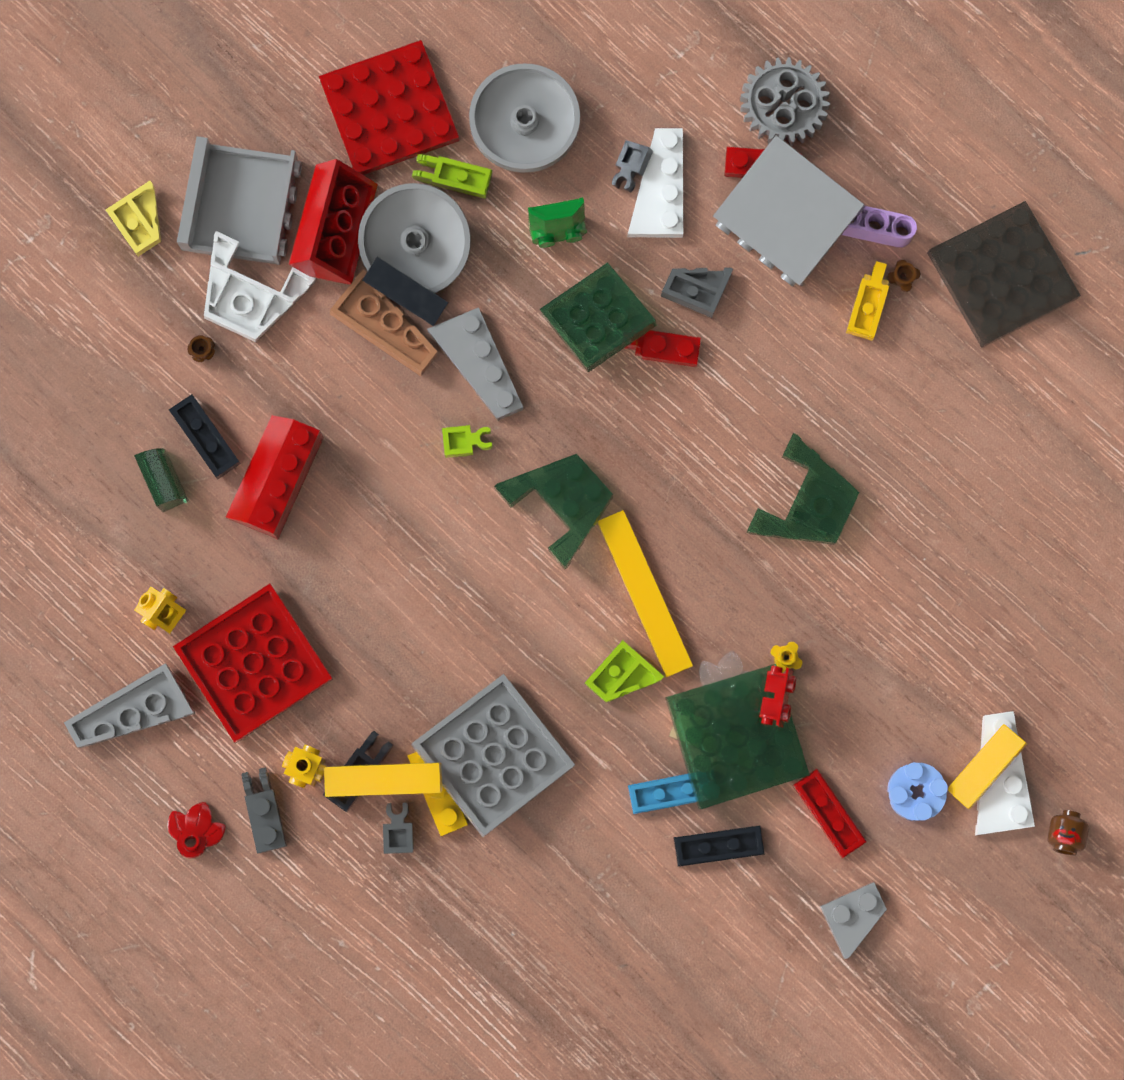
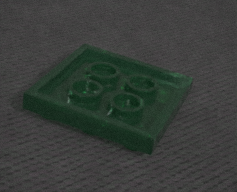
(598, 317)

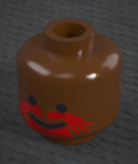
(1068, 833)

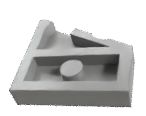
(853, 916)

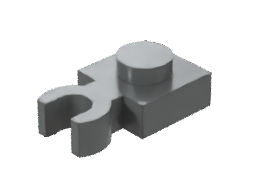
(398, 835)

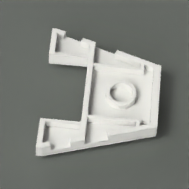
(242, 302)

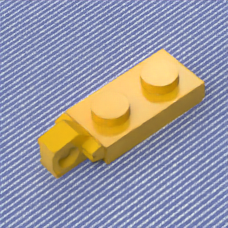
(869, 303)

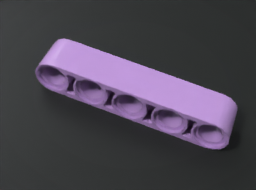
(887, 234)

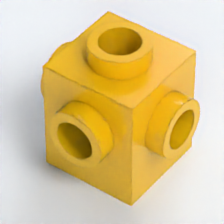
(159, 609)
(315, 767)

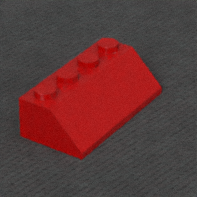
(331, 221)
(275, 475)

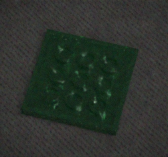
(726, 743)

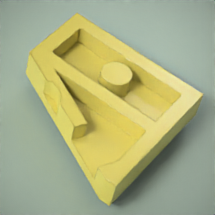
(138, 218)

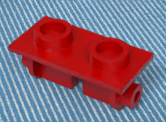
(778, 708)

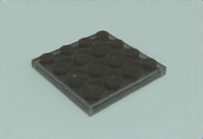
(1003, 274)

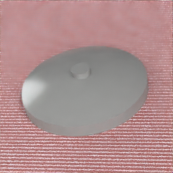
(524, 118)
(417, 233)

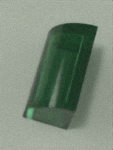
(161, 478)

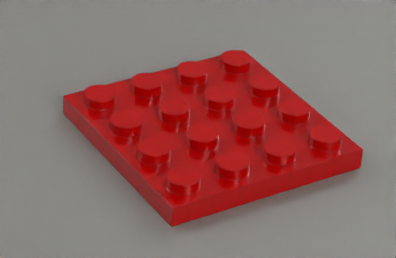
(389, 108)
(252, 663)

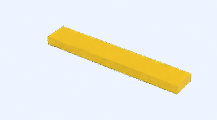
(644, 594)

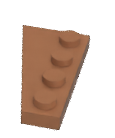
(383, 325)

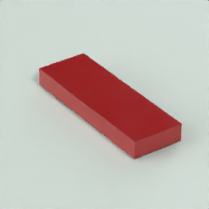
(829, 813)

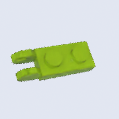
(454, 175)

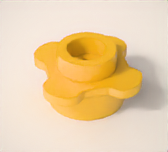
(790, 650)

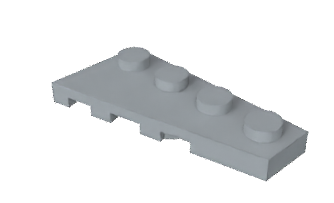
(475, 355)
(136, 707)

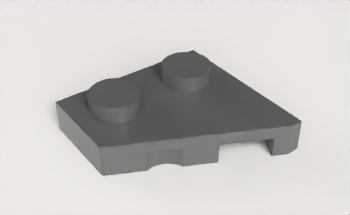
(697, 288)

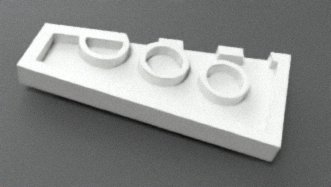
(660, 195)
(1007, 801)

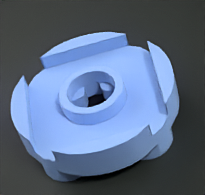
(933, 787)

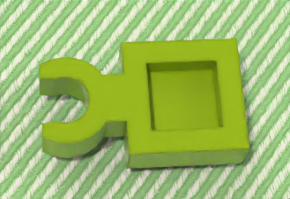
(460, 441)

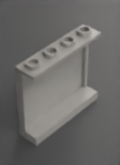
(242, 197)
(787, 211)

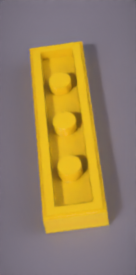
(383, 779)

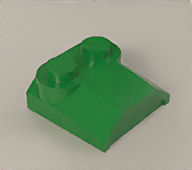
(557, 222)

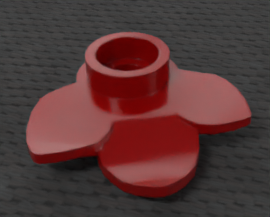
(195, 825)

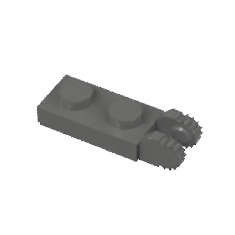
(263, 814)

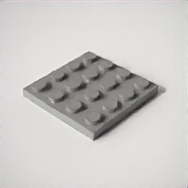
(493, 755)

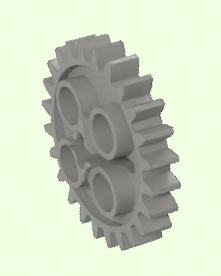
(768, 84)

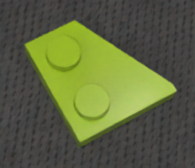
(622, 674)

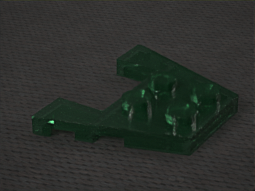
(570, 493)
(819, 505)

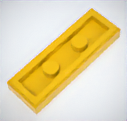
(987, 766)

